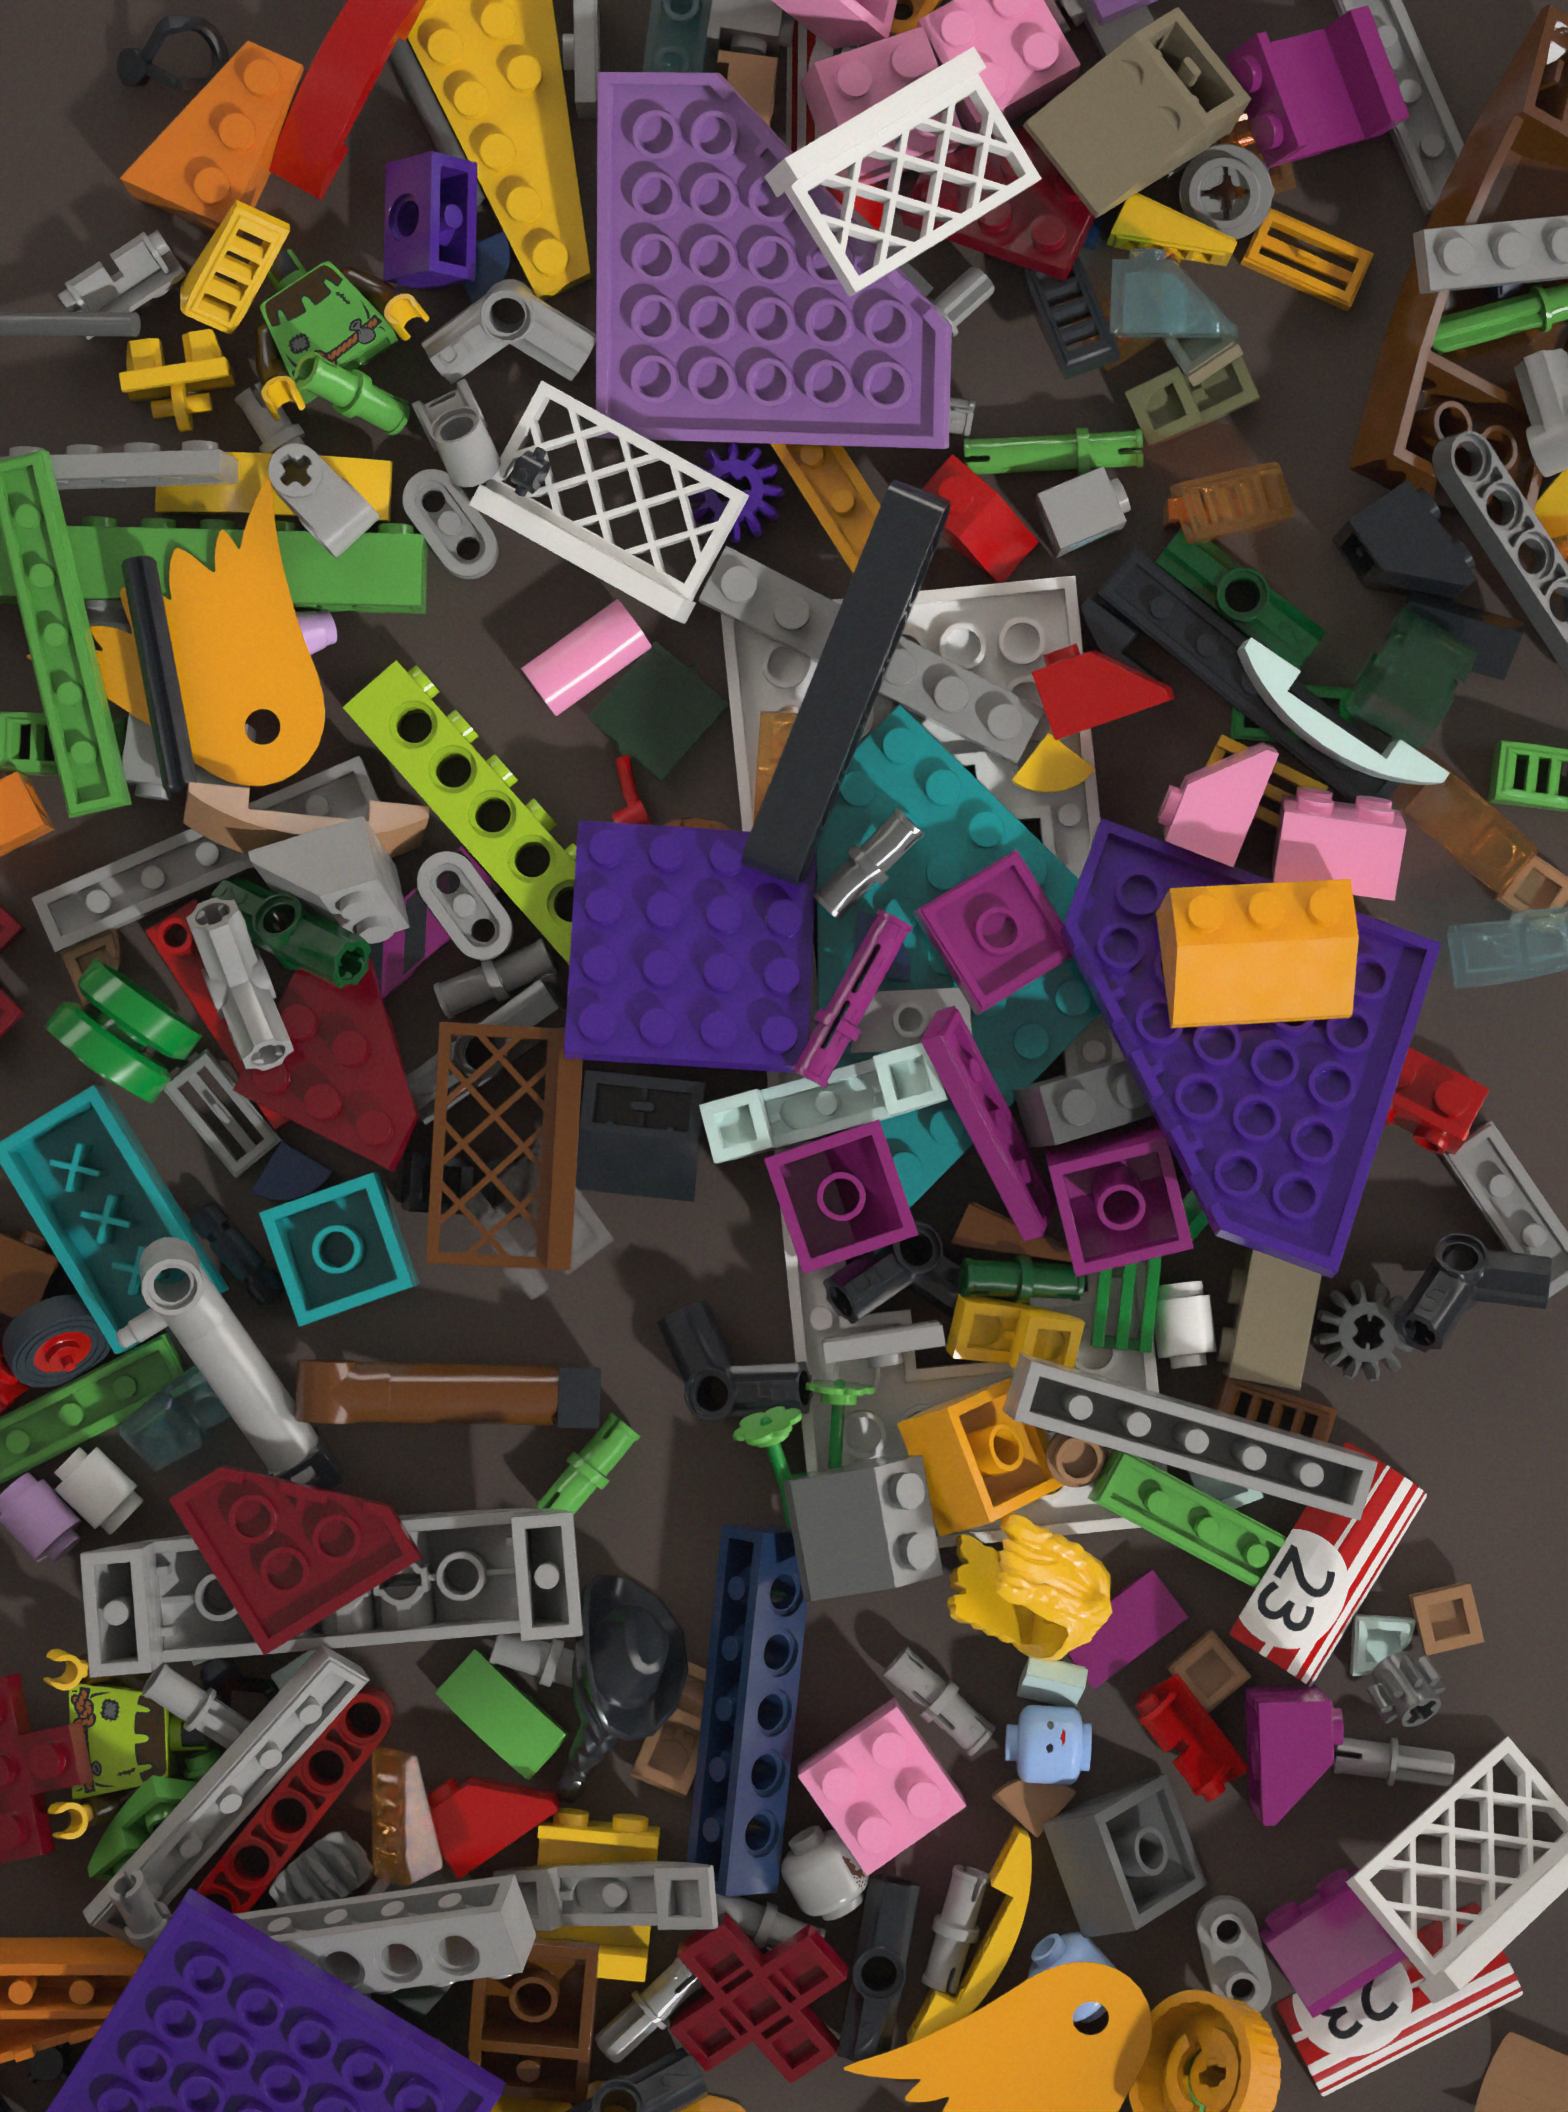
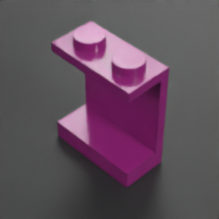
(1318, 89)

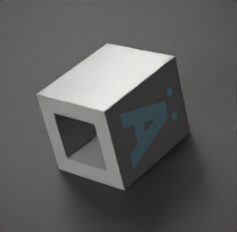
(1082, 510)

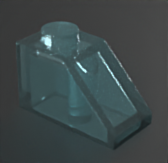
(1162, 301)

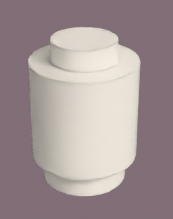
(1184, 1324)
(97, 1489)

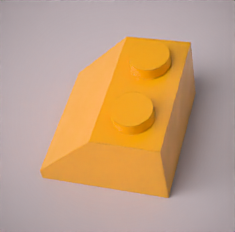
(977, 1458)

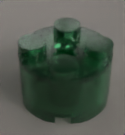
(1411, 679)

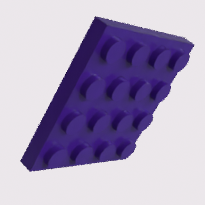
(686, 951)

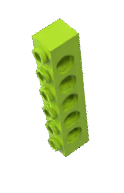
(380, 713)

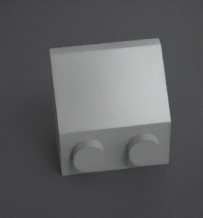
(339, 876)

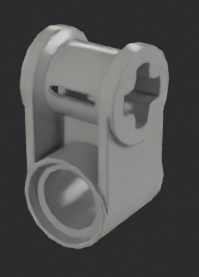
(460, 436)
(327, 504)

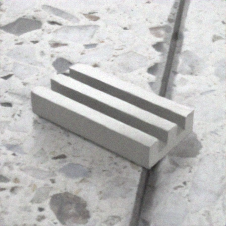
(254, 1151)

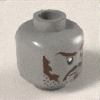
(823, 1874)

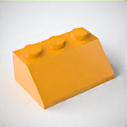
(1259, 952)

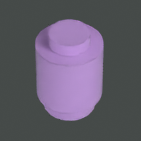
(39, 1518)

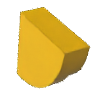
(1052, 768)

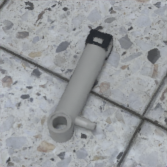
(229, 1365)

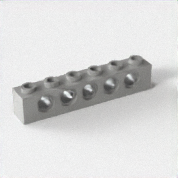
(409, 1934)

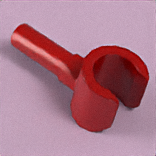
(635, 811)

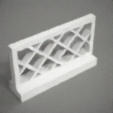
(868, 135)
(585, 548)
(1501, 1916)

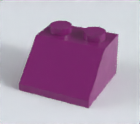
(841, 1196)
(1118, 1197)
(1287, 1745)
(1329, 1943)

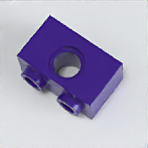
(430, 221)

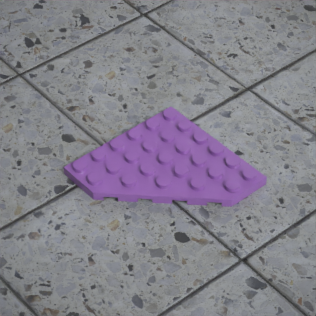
(721, 301)

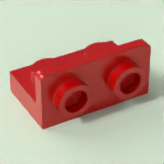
(1435, 1103)

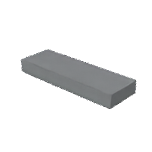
(1509, 1200)

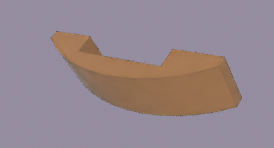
(224, 818)

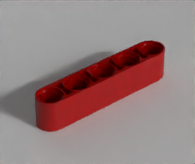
(312, 1790)

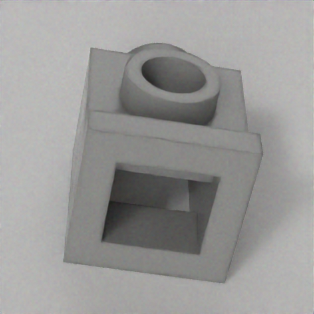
(749, 27)

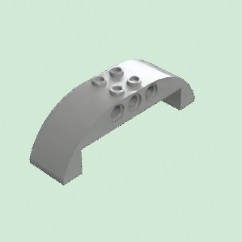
(475, 1578)

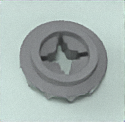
(1208, 171)

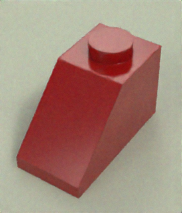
(980, 522)
(1092, 690)
(484, 1817)

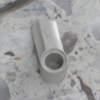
(1545, 395)

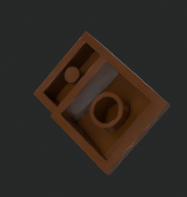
(539, 2023)

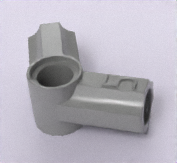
(478, 335)
(239, 984)

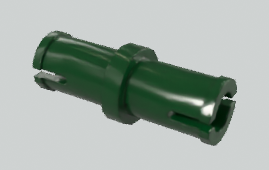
(1019, 1279)

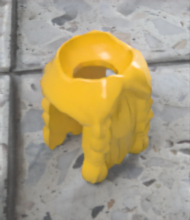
(1028, 1588)

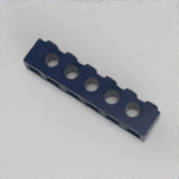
(748, 1710)

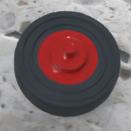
(54, 1342)

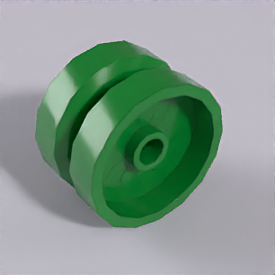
(118, 1038)

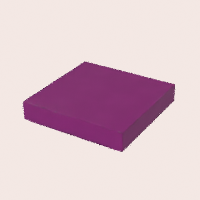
(995, 932)

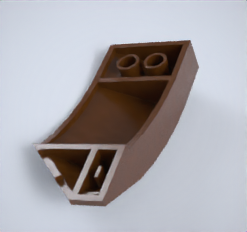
(1505, 172)

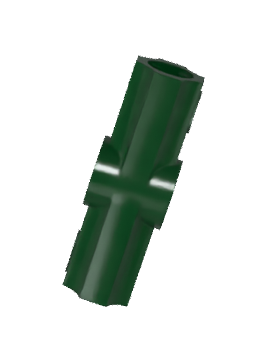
(1272, 622)
(296, 934)

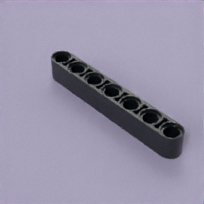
(846, 682)

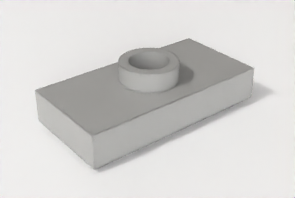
(582, 54)
(902, 1017)
(883, 1345)

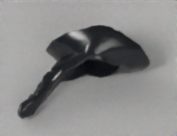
(623, 1673)

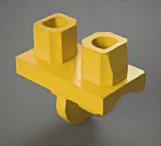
(151, 379)

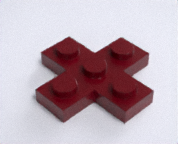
(28, 1768)
(758, 1998)

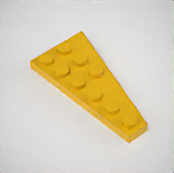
(507, 104)

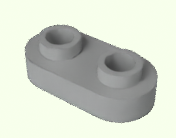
(451, 525)
(466, 906)
(1234, 1957)

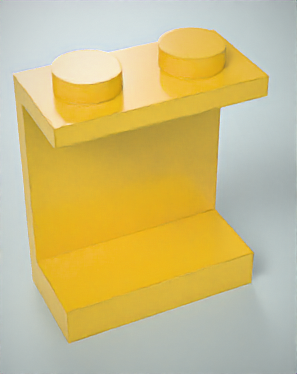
(576, 1839)

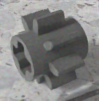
(1406, 1689)

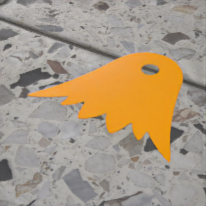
(232, 654)
(1026, 2050)

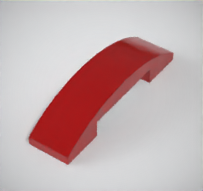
(336, 90)

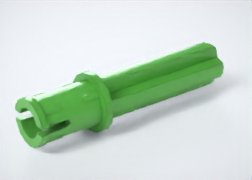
(1503, 318)

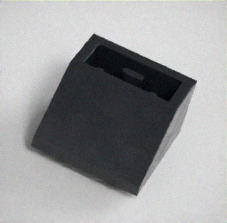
(1403, 547)
(639, 1135)

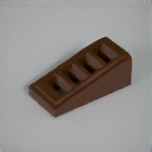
(1230, 1391)

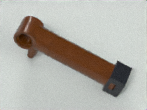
(447, 1393)

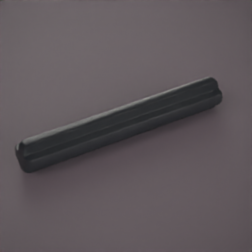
(159, 673)

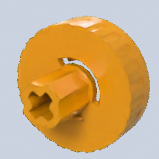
(1230, 2074)

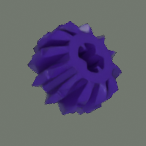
(740, 474)

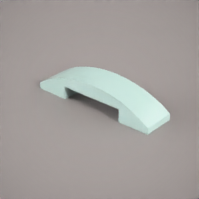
(1272, 680)
(806, 1111)

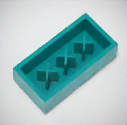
(98, 1204)

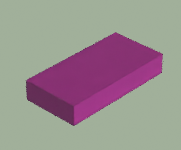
(1139, 1618)

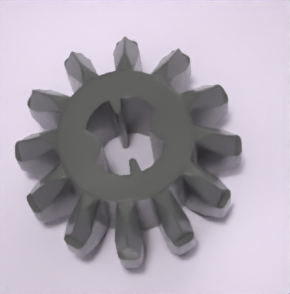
(1344, 1329)
(324, 1872)

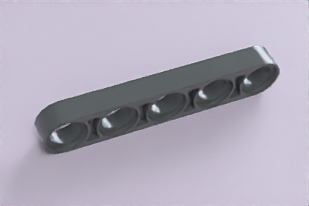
(1503, 540)

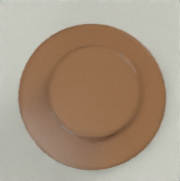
(1074, 1460)

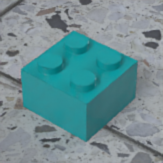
(339, 1248)

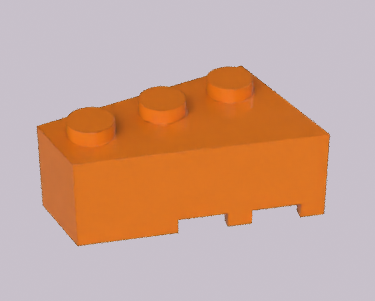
(220, 141)
(59, 1989)

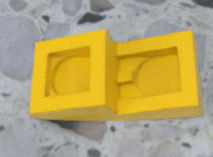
(1002, 1330)

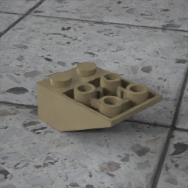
(1139, 113)

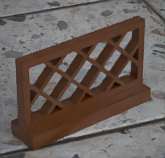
(558, 1149)

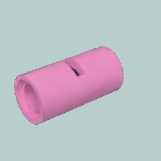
(586, 657)

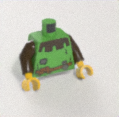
(325, 311)

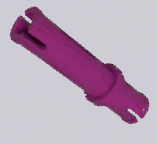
(815, 1061)

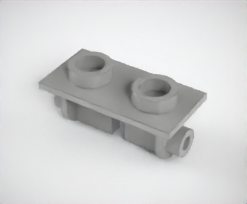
(145, 273)

